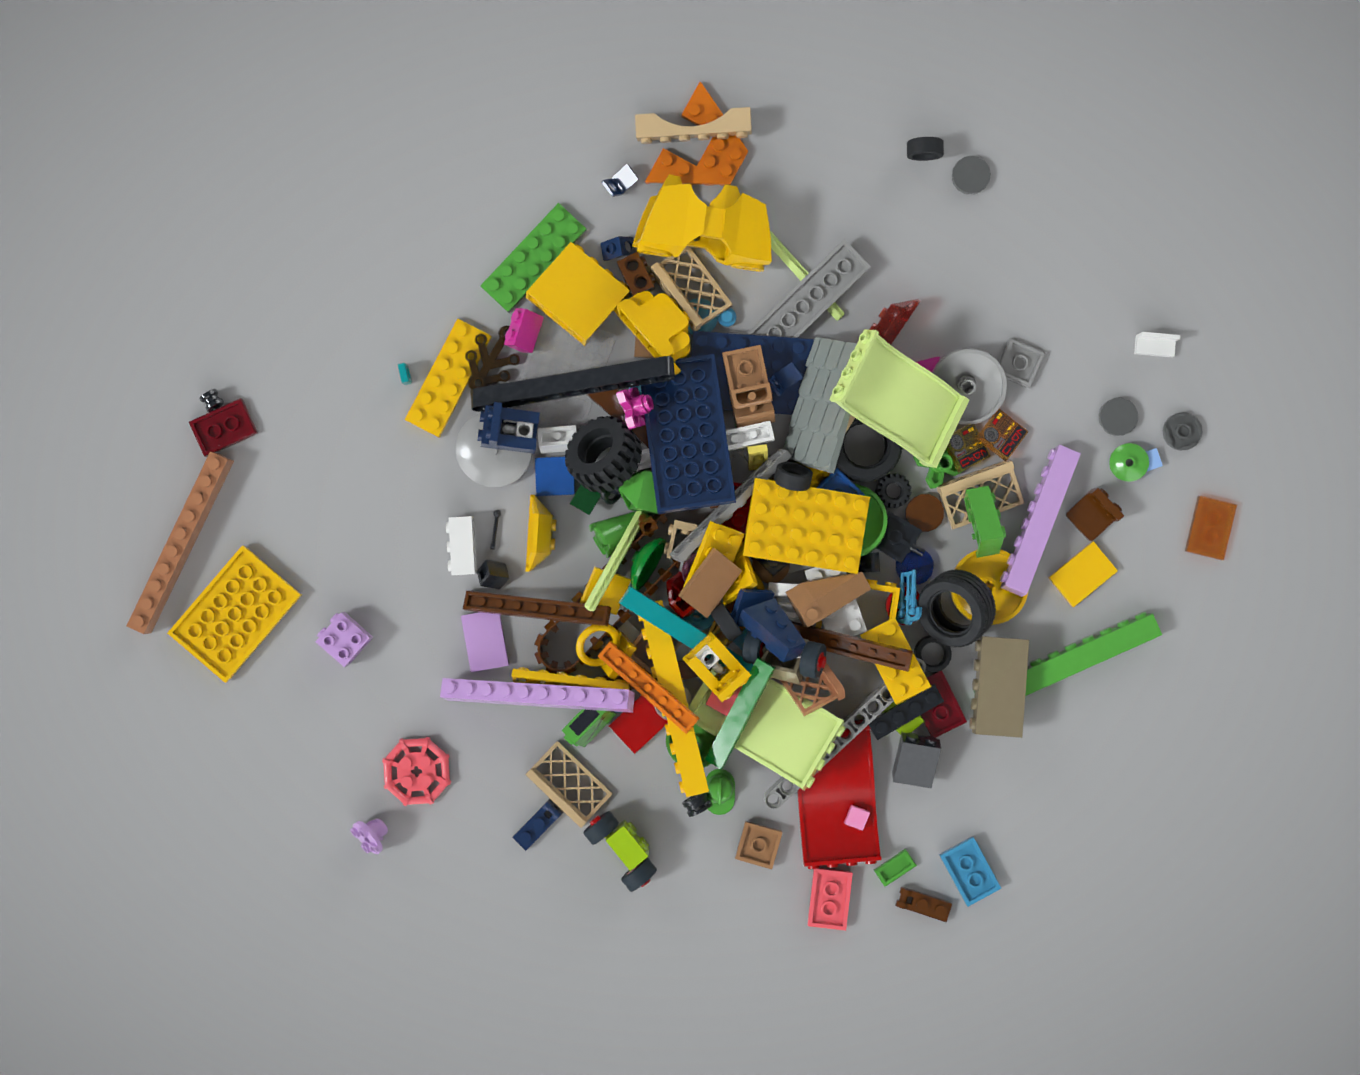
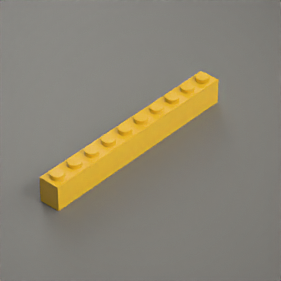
(668, 675)

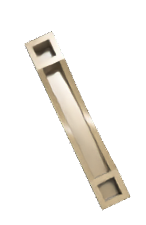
(734, 122)

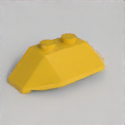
(539, 533)

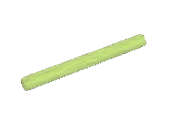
(794, 265)
(614, 562)

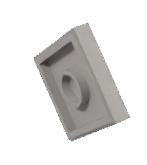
(1021, 362)

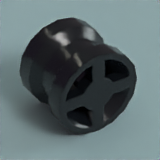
(211, 400)

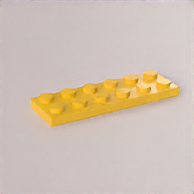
(446, 379)
(524, 675)

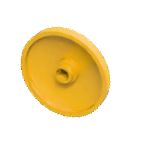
(990, 571)

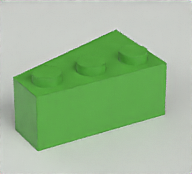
(985, 520)

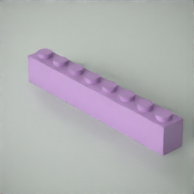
(1040, 520)

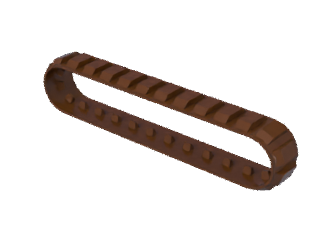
(624, 616)

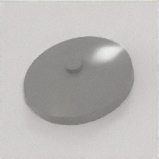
(978, 378)
(489, 465)

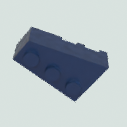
(774, 628)

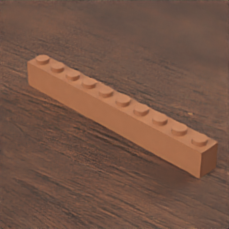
(180, 543)

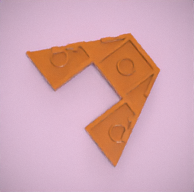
(720, 159)

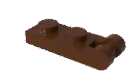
(924, 904)

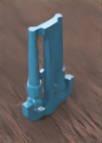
(910, 599)

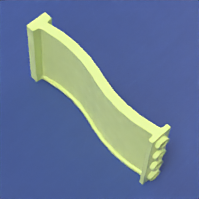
(899, 398)
(778, 732)

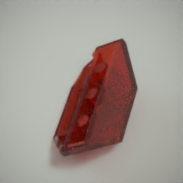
(894, 319)

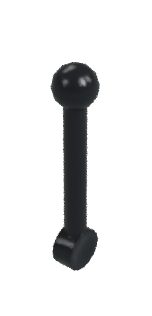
(497, 514)

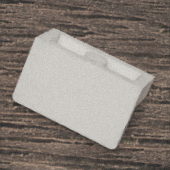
(1155, 344)
(555, 438)

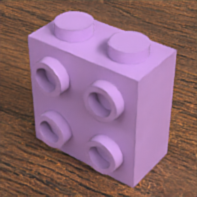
(343, 638)

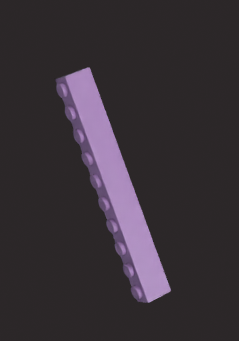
(538, 695)

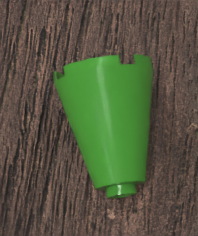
(609, 532)

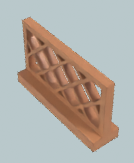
(831, 684)

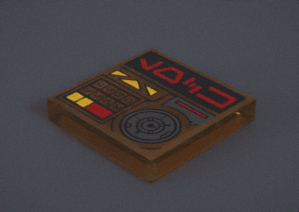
(1001, 434)

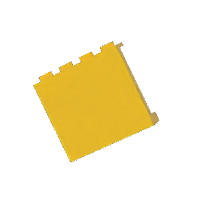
(577, 293)

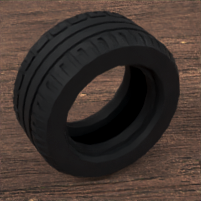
(869, 473)
(973, 591)

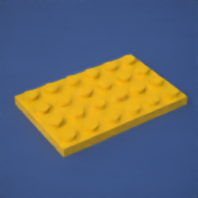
(806, 526)
(234, 614)

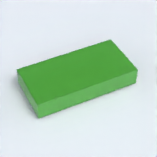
(895, 867)

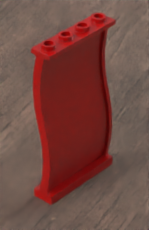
(824, 806)

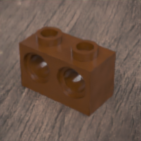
(633, 276)

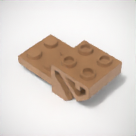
(748, 386)

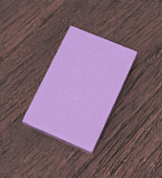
(484, 641)

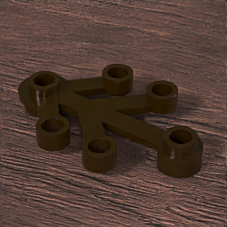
(489, 361)

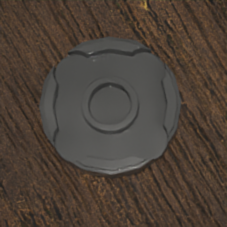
(971, 175)
(1118, 416)
(1182, 431)

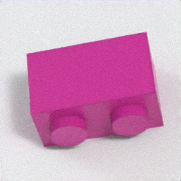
(523, 330)

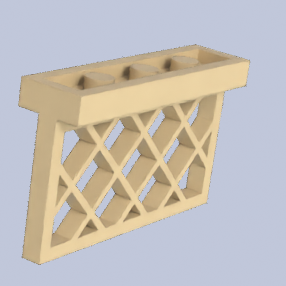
(670, 288)
(975, 478)
(554, 793)

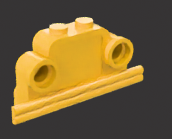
(657, 324)

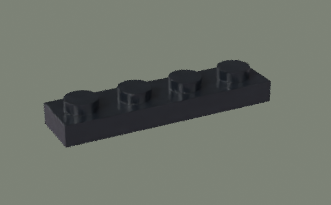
(905, 712)

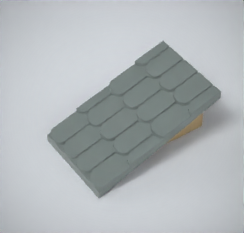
(818, 423)

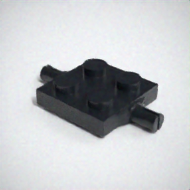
(900, 539)

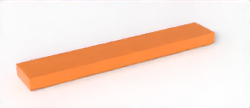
(648, 687)

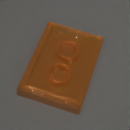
(1210, 528)

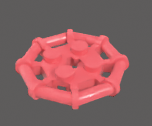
(408, 763)

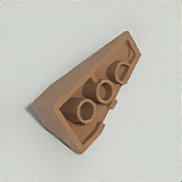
(823, 597)

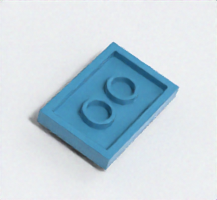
(970, 871)

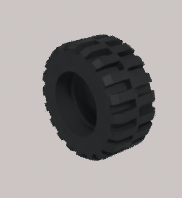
(591, 442)

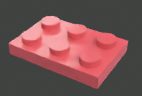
(829, 898)

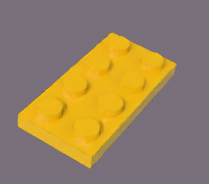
(721, 538)
(899, 683)

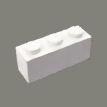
(461, 545)

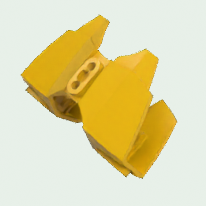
(730, 228)

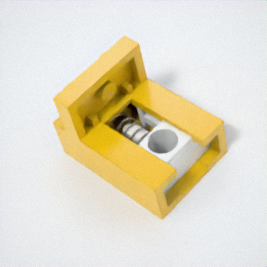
(727, 678)

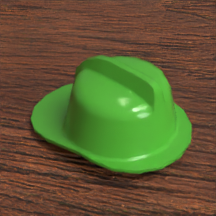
(721, 791)

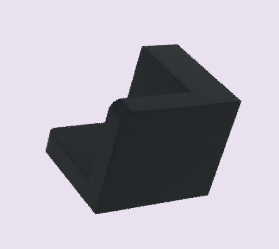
(493, 574)

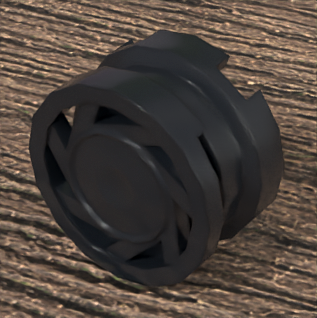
(697, 804)

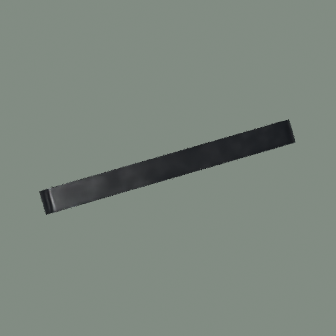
(574, 383)

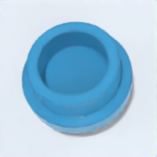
(727, 318)

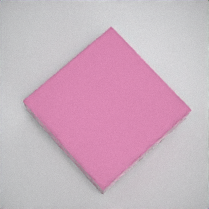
(857, 817)

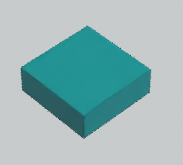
(404, 373)

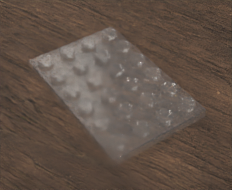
(561, 353)

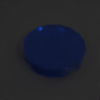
(922, 565)

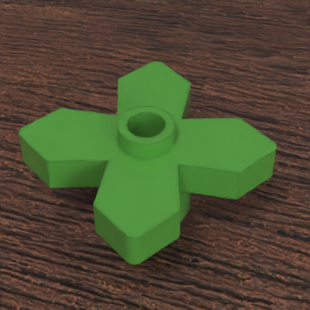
(935, 475)

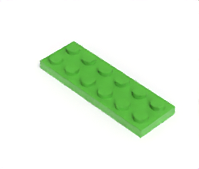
(532, 257)

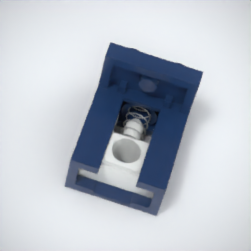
(492, 419)

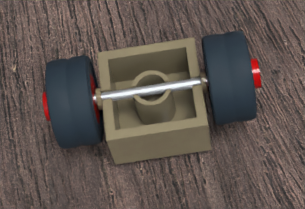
(808, 664)

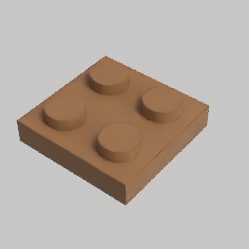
(758, 845)

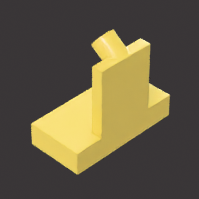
(756, 456)

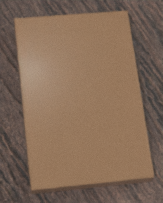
(710, 582)

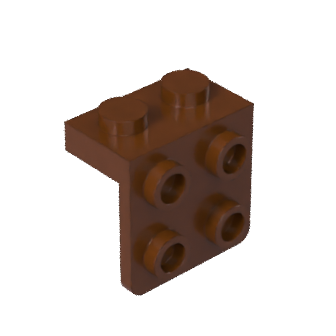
(1094, 513)

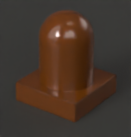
(647, 524)

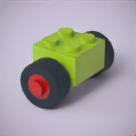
(627, 845)

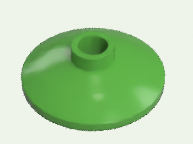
(1118, 462)

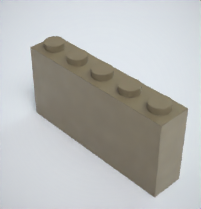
(999, 686)

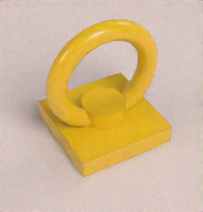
(746, 580)
(618, 638)

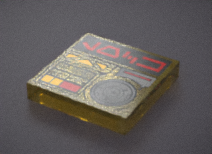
(966, 449)

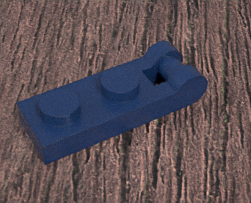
(537, 825)

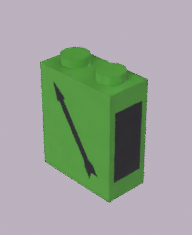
(586, 726)

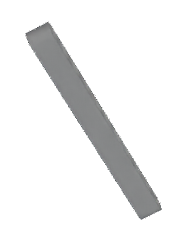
(840, 742)

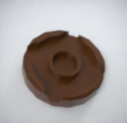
(924, 512)

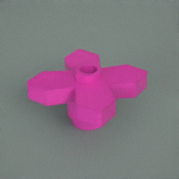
(634, 406)

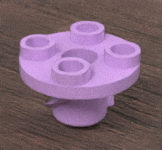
(370, 834)

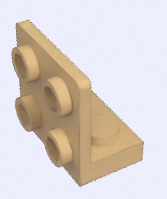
(684, 527)

